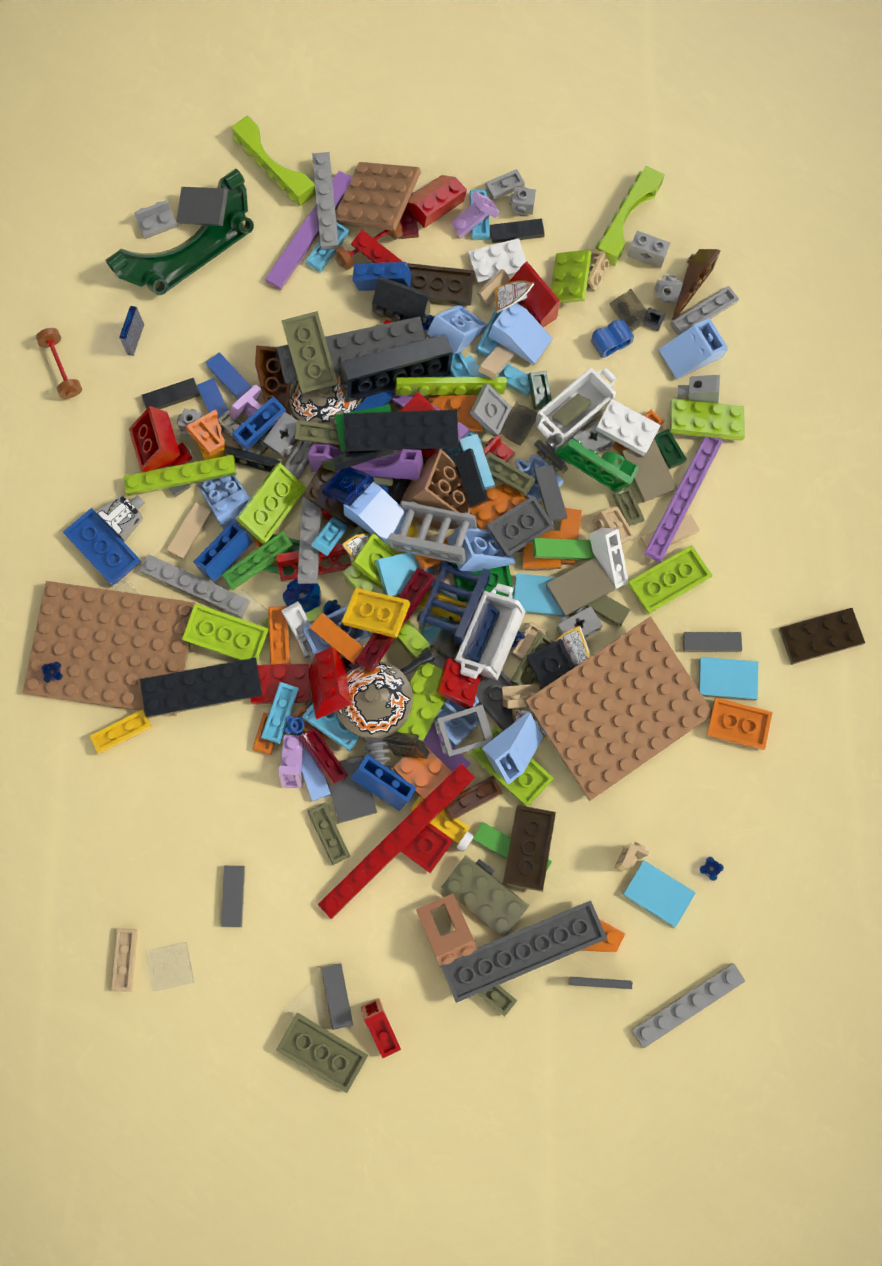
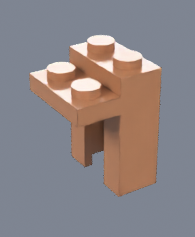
(453, 944)

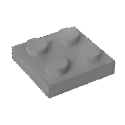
(490, 410)

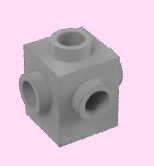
(522, 200)
(674, 285)
(186, 418)

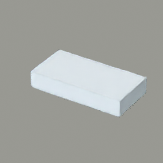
(296, 619)

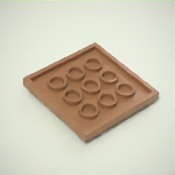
(377, 195)

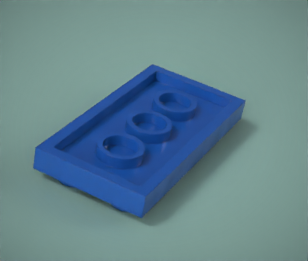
(102, 547)

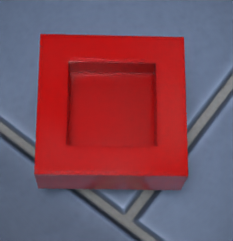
(184, 456)

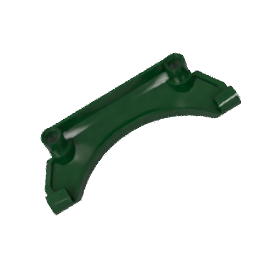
(181, 261)

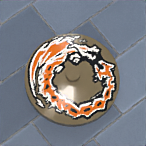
(321, 404)
(378, 701)

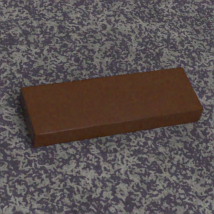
(473, 798)

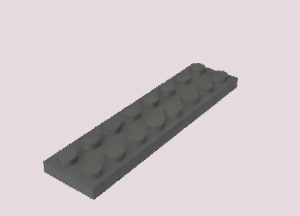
(359, 343)
(524, 951)

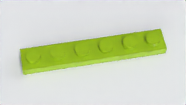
(447, 385)
(180, 475)

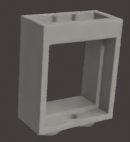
(484, 725)

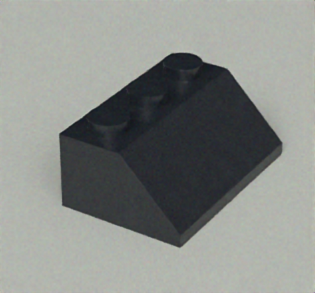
(399, 301)

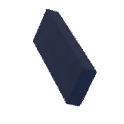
(481, 633)

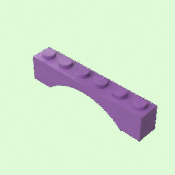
(402, 465)

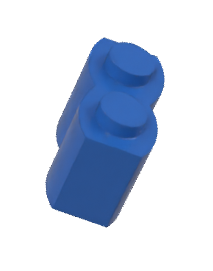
(612, 338)

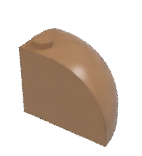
(438, 488)

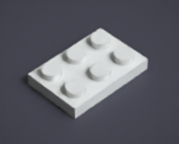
(491, 259)
(627, 427)

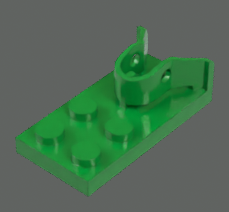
(602, 469)

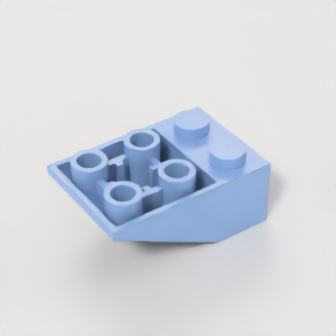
(694, 349)
(225, 498)
(514, 748)

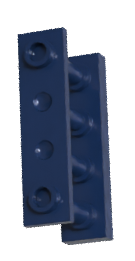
(466, 613)

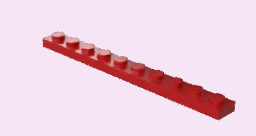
(396, 841)

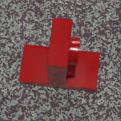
(380, 1028)

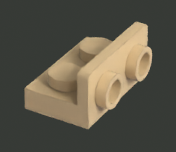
(598, 265)
(614, 519)
(516, 695)
(629, 856)

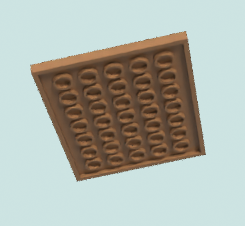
(105, 644)
(619, 708)

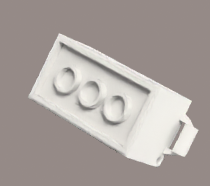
(588, 385)
(501, 637)

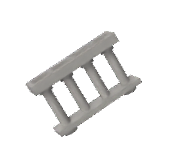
(434, 549)

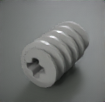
(376, 750)

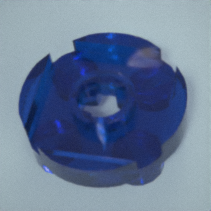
(309, 602)

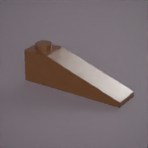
(697, 272)
(271, 376)

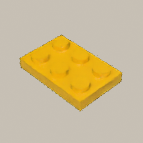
(376, 612)

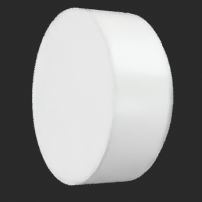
(465, 842)

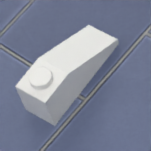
(609, 553)

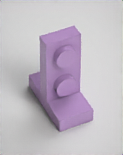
(474, 214)
(247, 404)
(291, 762)

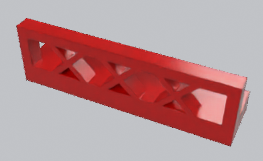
(292, 559)

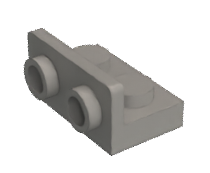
(155, 219)

